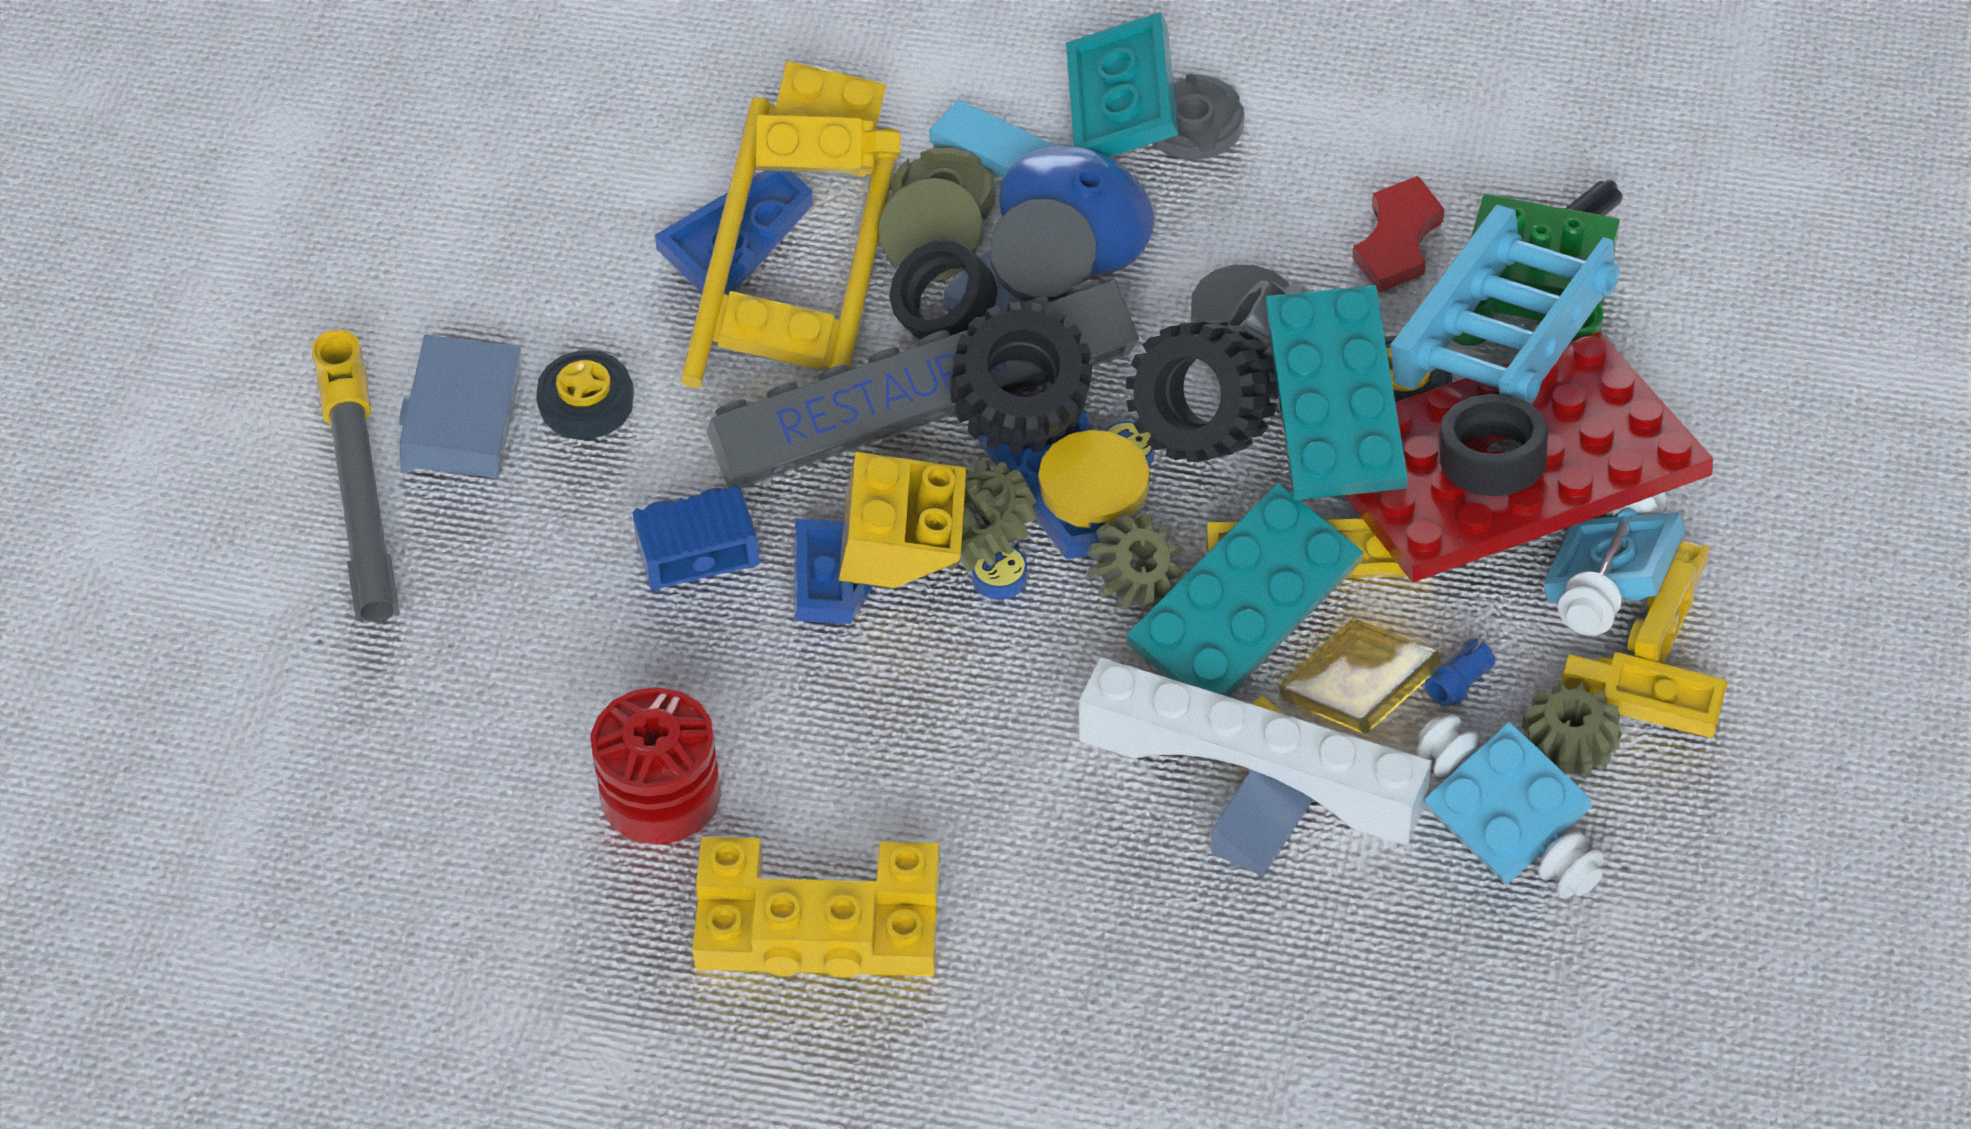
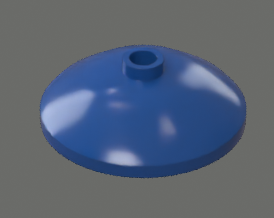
(1094, 187)

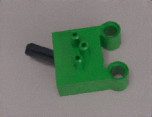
(1564, 230)

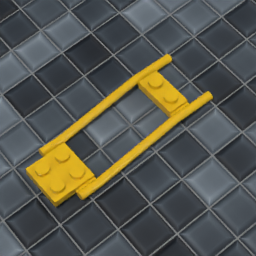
(774, 327)

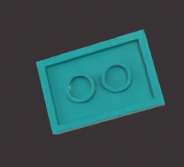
(1122, 87)

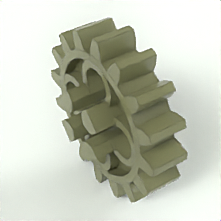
(1002, 502)

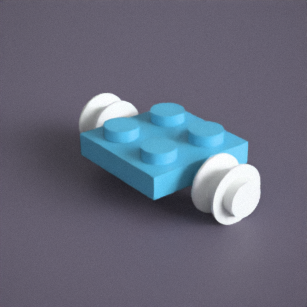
(1611, 562)
(1509, 804)

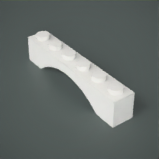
(1354, 778)

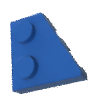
(817, 586)

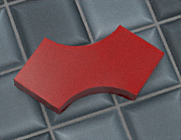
(1404, 218)

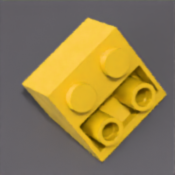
(900, 519)

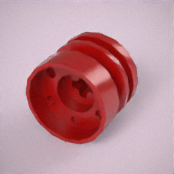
(656, 765)

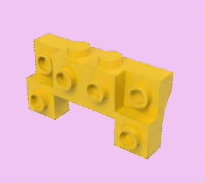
(816, 923)

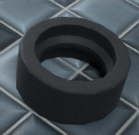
(921, 268)
(1489, 472)

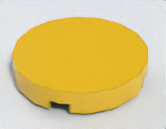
(1093, 478)

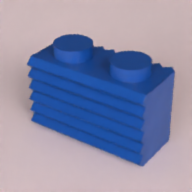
(695, 537)

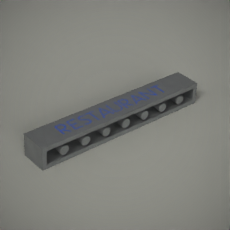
(891, 393)

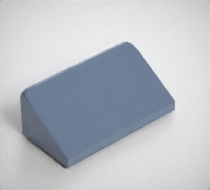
(1258, 822)

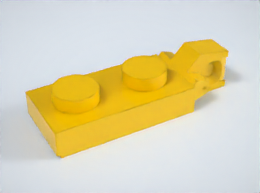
(821, 144)
(1656, 635)
(1651, 691)

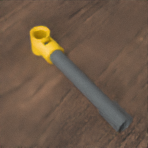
(346, 408)

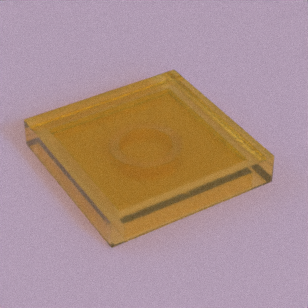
(1359, 675)

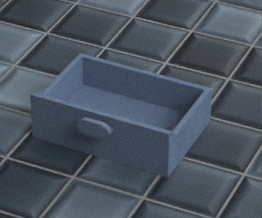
(459, 407)

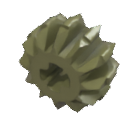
(1115, 554)
(1573, 728)

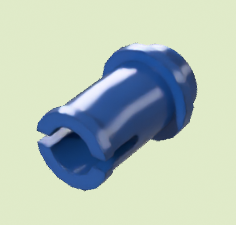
(1451, 680)

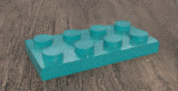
(1335, 392)
(1245, 595)

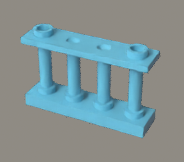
(1475, 278)

